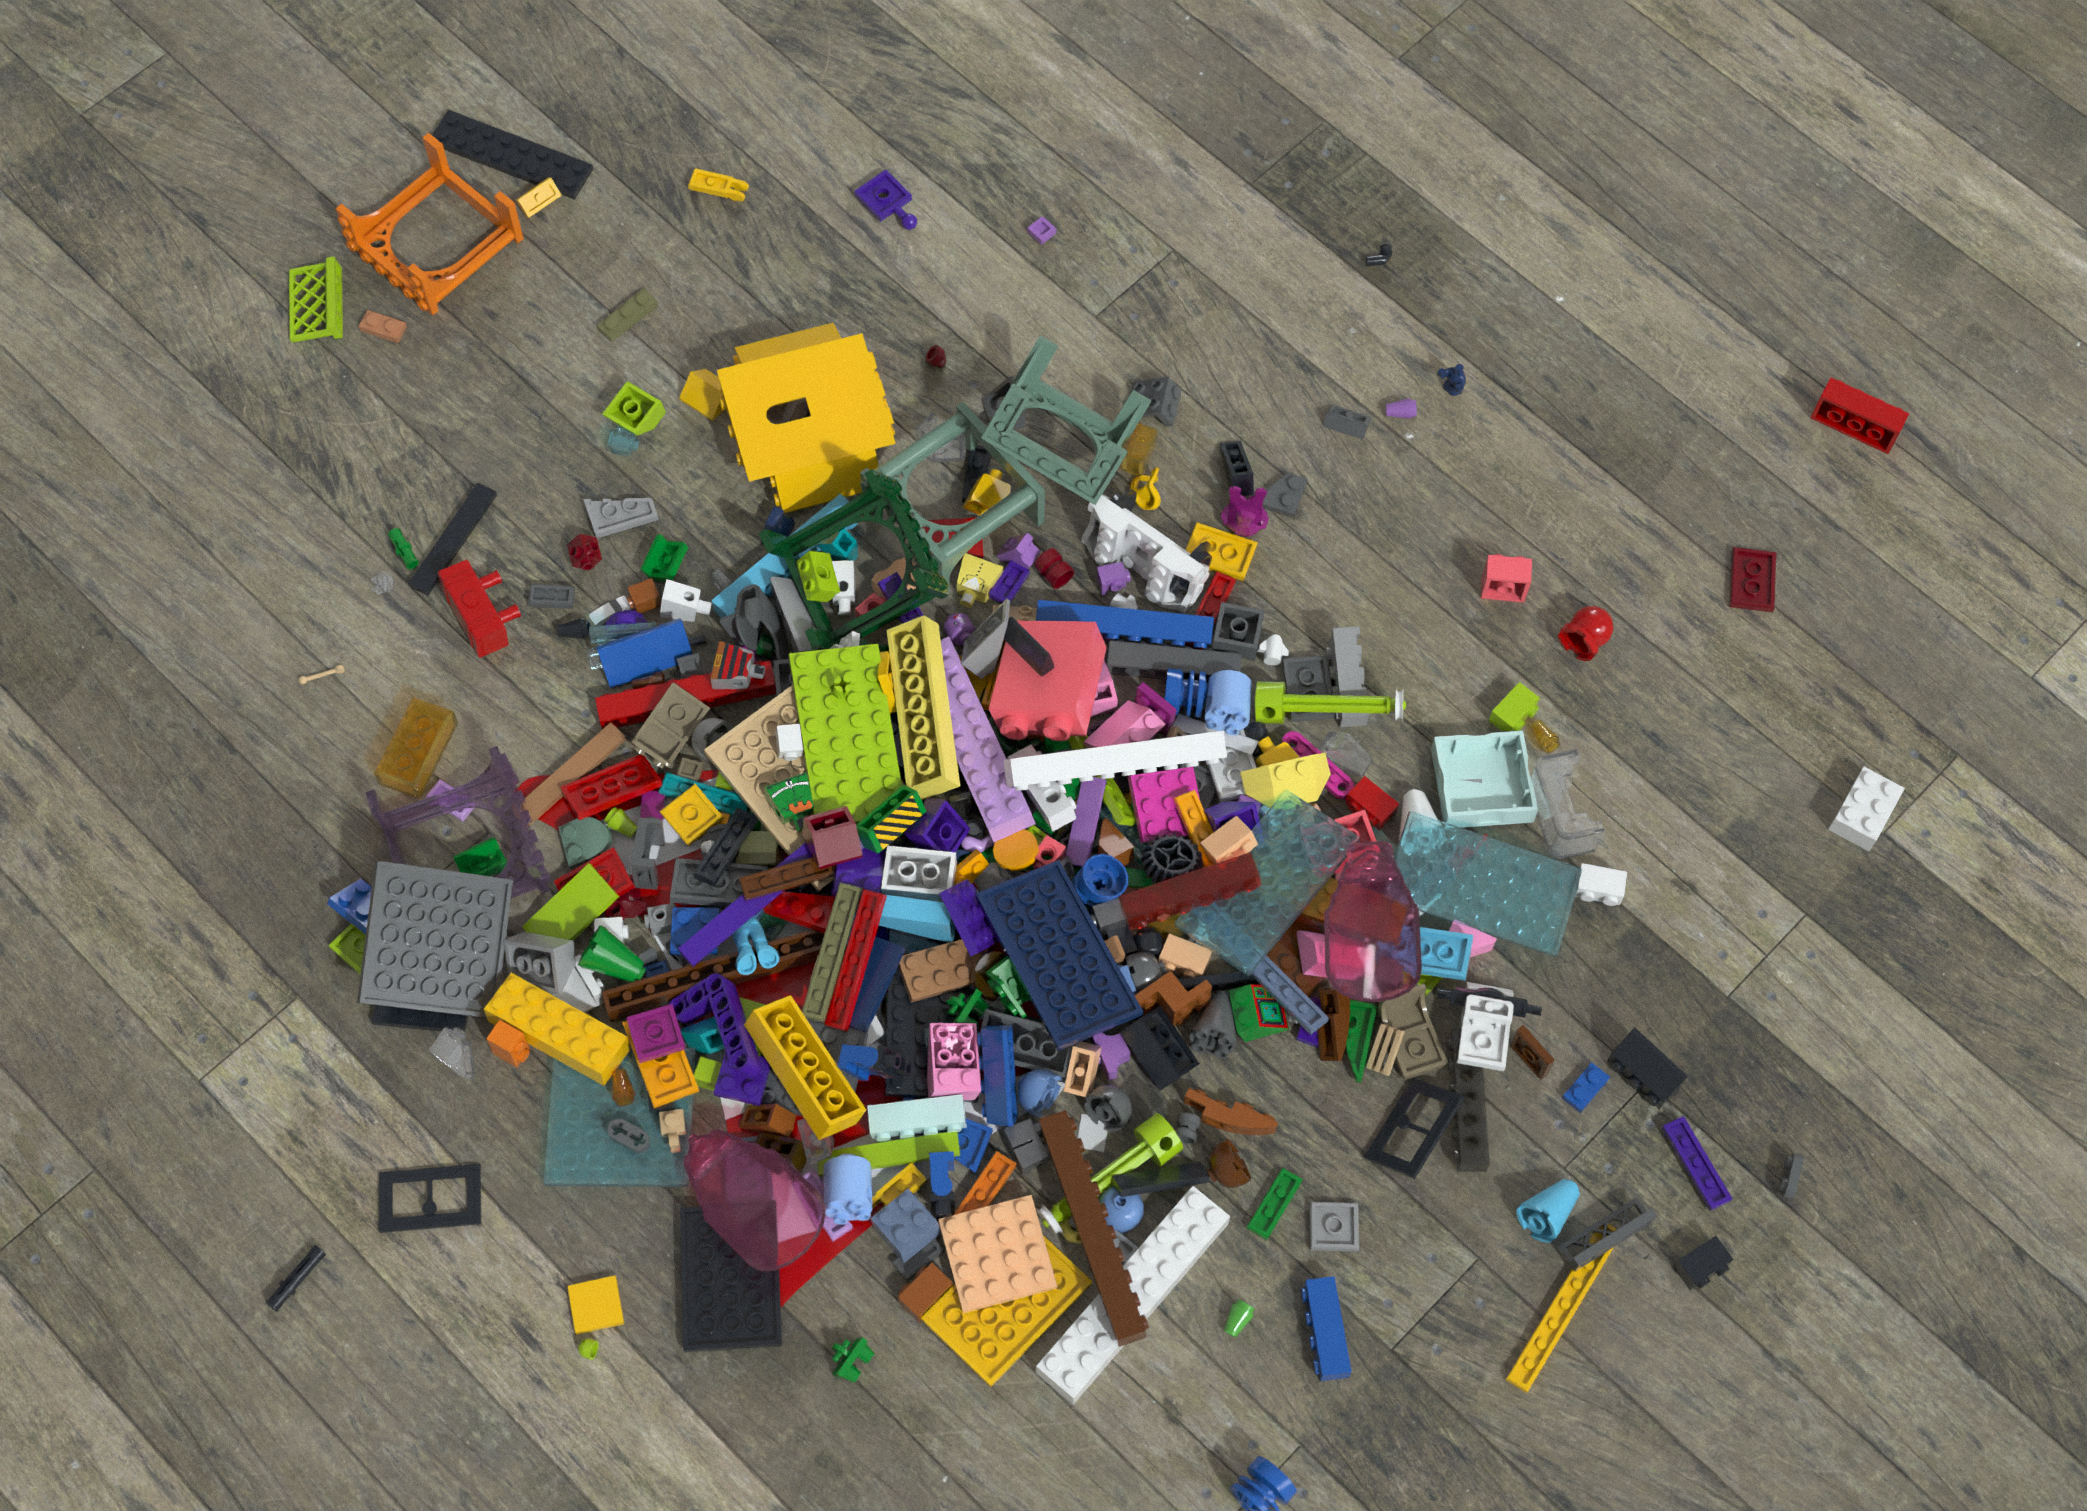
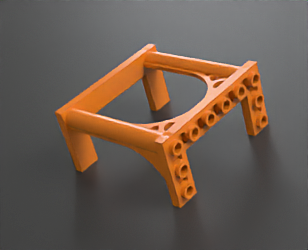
(421, 285)

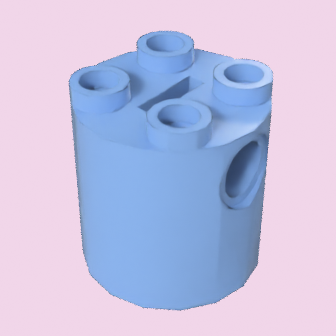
(1228, 701)
(847, 1188)

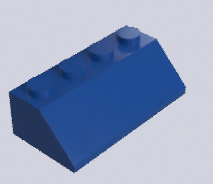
(999, 1075)

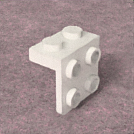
(581, 989)

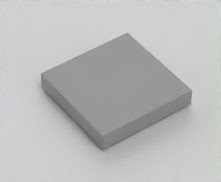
(1334, 1226)

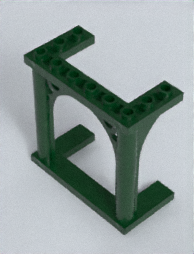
(879, 493)

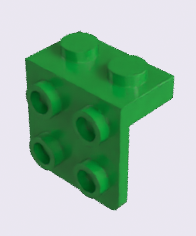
(1008, 986)

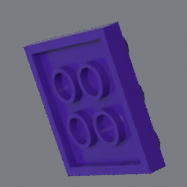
(968, 917)

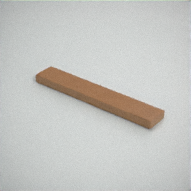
(575, 768)

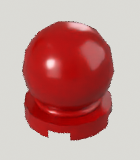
(1586, 632)

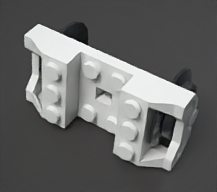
(1121, 536)

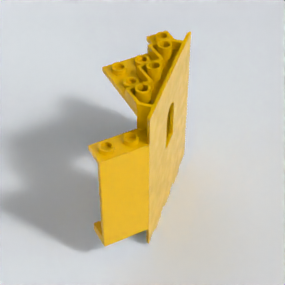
(818, 454)

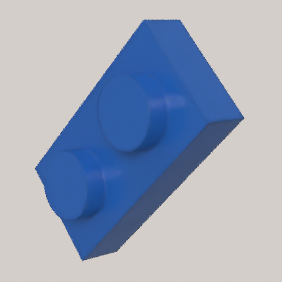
(1586, 1087)

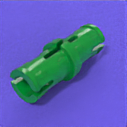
(403, 548)

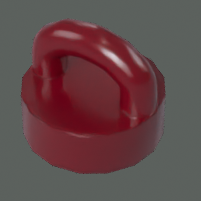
(936, 356)

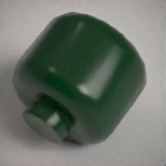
(765, 646)

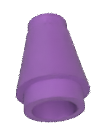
(1402, 409)

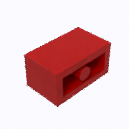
(1372, 799)

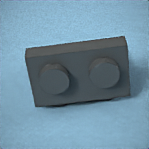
(1164, 398)

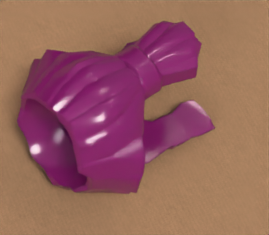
(1246, 511)

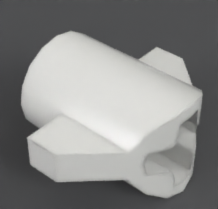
(1121, 602)
(1273, 650)

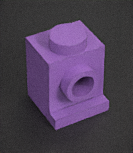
(1112, 577)

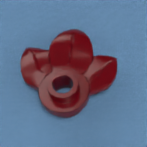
(627, 905)

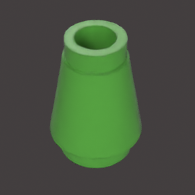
(1238, 1318)

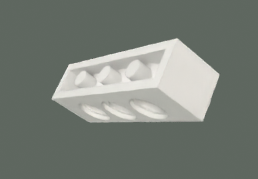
(1049, 800)

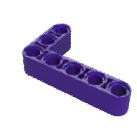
(721, 996)

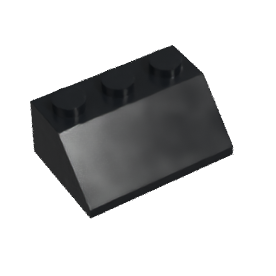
(1159, 1048)
(1647, 1069)

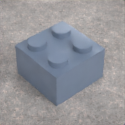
(906, 1225)

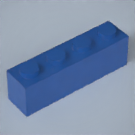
(1327, 1329)

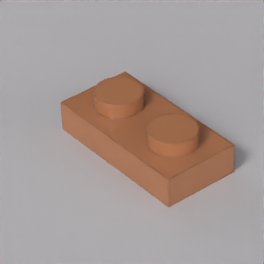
(382, 326)

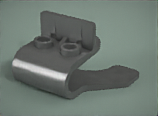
(746, 623)

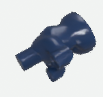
(1455, 379)

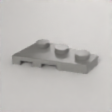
(616, 516)

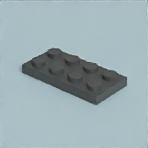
(692, 891)

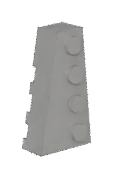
(1345, 671)

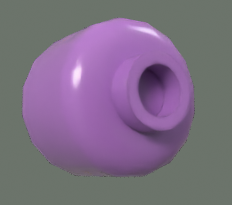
(958, 628)

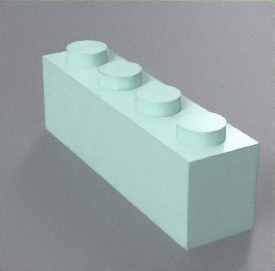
(917, 1117)

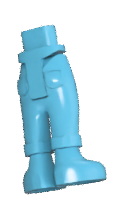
(746, 959)

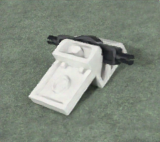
(1486, 1022)

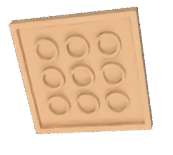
(997, 1254)

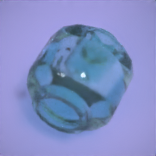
(622, 442)

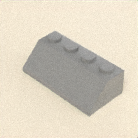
(793, 612)

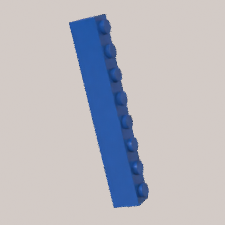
(1133, 622)

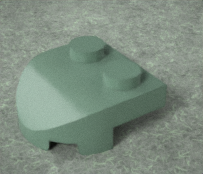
(584, 840)

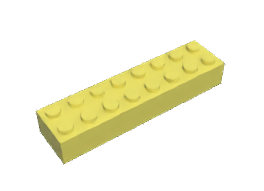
(923, 707)

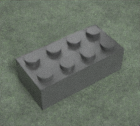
(1030, 1041)

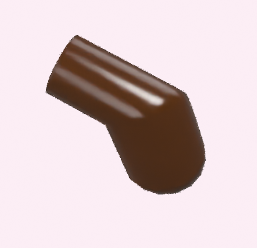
(657, 678)

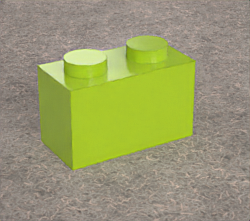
(1515, 709)

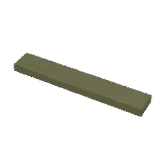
(832, 952)

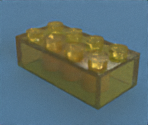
(416, 748)

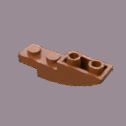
(1238, 1120)

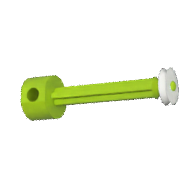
(1273, 702)
(1156, 1141)

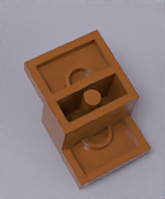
(1174, 998)

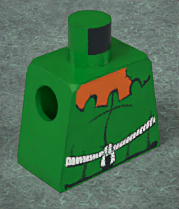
(791, 799)

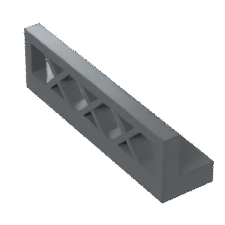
(1612, 1239)

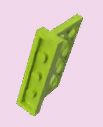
(334, 303)

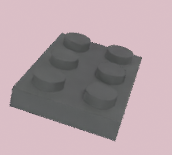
(1308, 677)

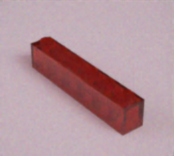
(1190, 891)

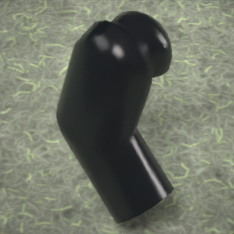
(1382, 257)

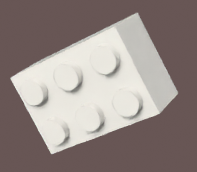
(1866, 809)
(918, 873)

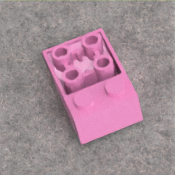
(1105, 697)
(953, 1060)

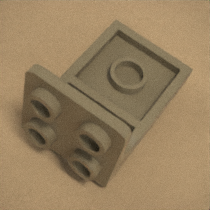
(669, 726)
(1420, 1046)

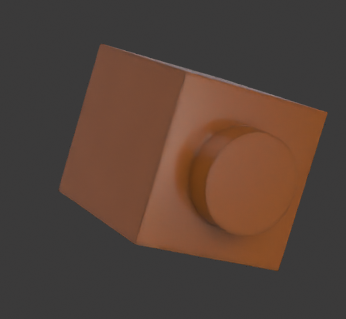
(643, 596)

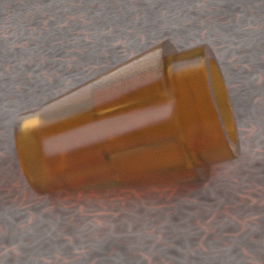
(622, 1089)

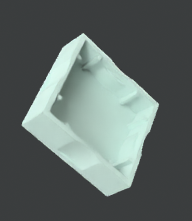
(1506, 786)

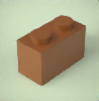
(923, 1291)

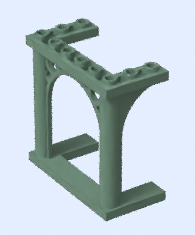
(1107, 436)
(1028, 497)

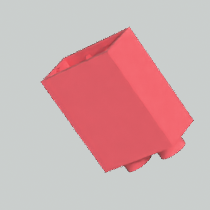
(1061, 699)

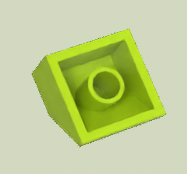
(635, 410)

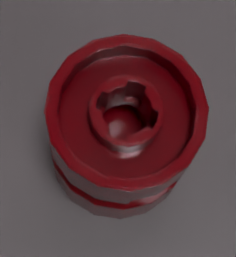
(1054, 568)

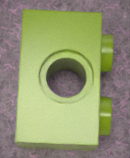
(818, 576)

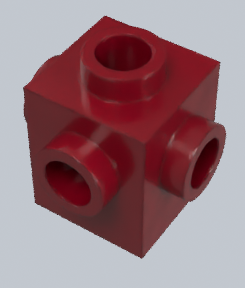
(584, 552)

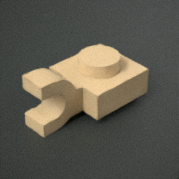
(672, 1126)

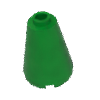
(611, 957)

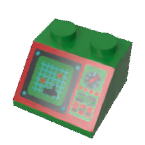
(1257, 1012)

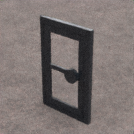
(1399, 1119)
(430, 1219)

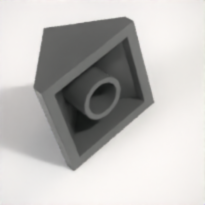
(994, 399)

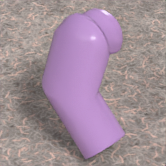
(971, 843)

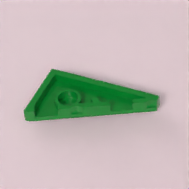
(1359, 1035)

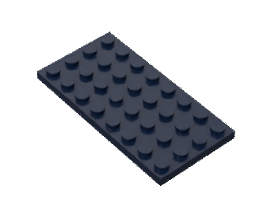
(1058, 955)

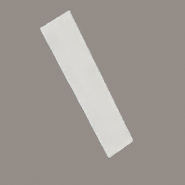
(1196, 727)

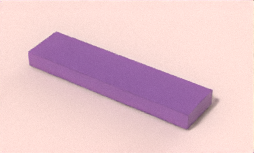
(1086, 821)

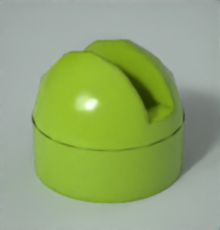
(588, 1348)

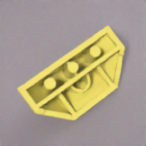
(1300, 776)

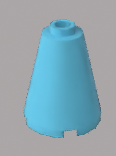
(1548, 1210)

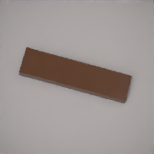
(782, 878)

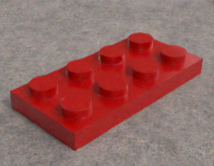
(611, 786)

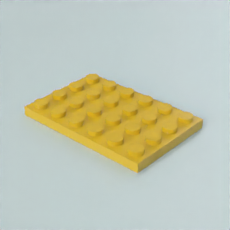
(1000, 1334)

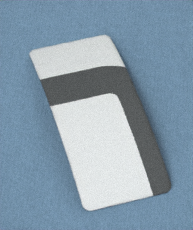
(603, 613)

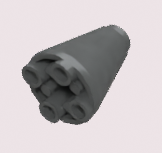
(1215, 1028)

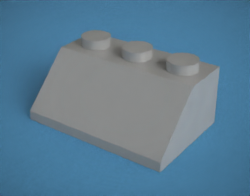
(540, 960)

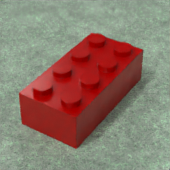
(1859, 415)

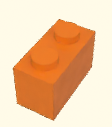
(508, 1044)

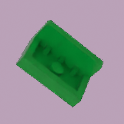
(663, 559)
(482, 859)

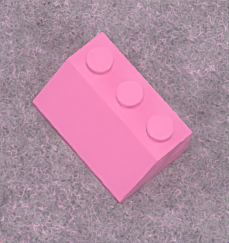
(1126, 725)
(1312, 953)

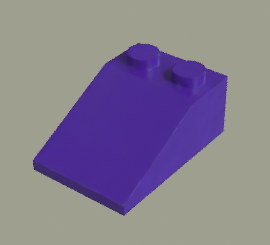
(861, 872)

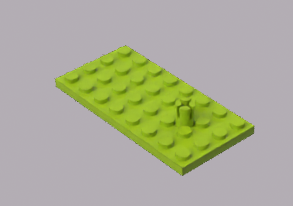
(845, 728)

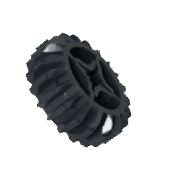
(1163, 850)

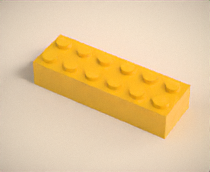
(559, 1029)
(804, 1067)

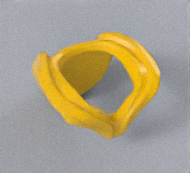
(1147, 496)

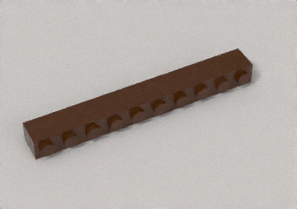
(662, 988)
(1093, 1229)

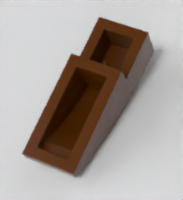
(1334, 1033)

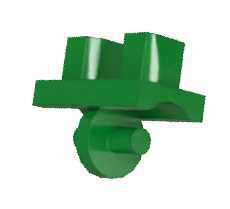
(973, 1003)
(857, 1350)

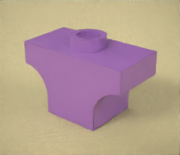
(1020, 550)
(1113, 1053)

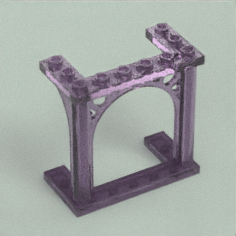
(495, 781)

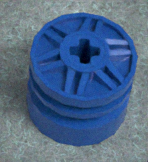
(1186, 692)
(1100, 880)
(1265, 1488)

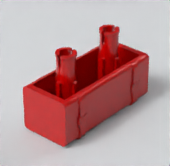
(474, 609)

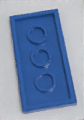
(644, 653)

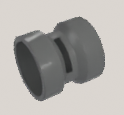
(1187, 1127)

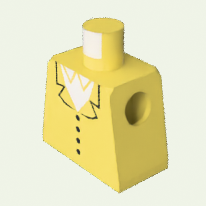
(976, 579)

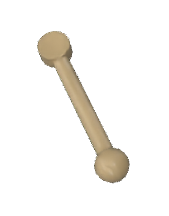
(338, 669)

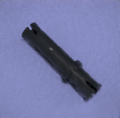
(295, 1278)

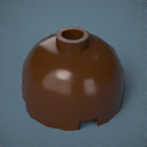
(1227, 1166)

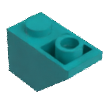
(841, 546)
(703, 1036)

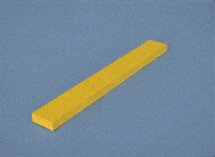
(1556, 1320)

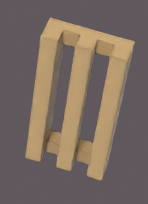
(1377, 1046)

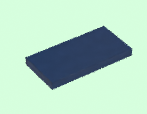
(878, 974)

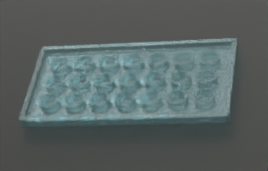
(1294, 859)
(1486, 883)

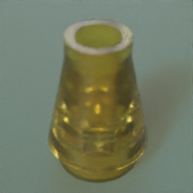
(1545, 737)

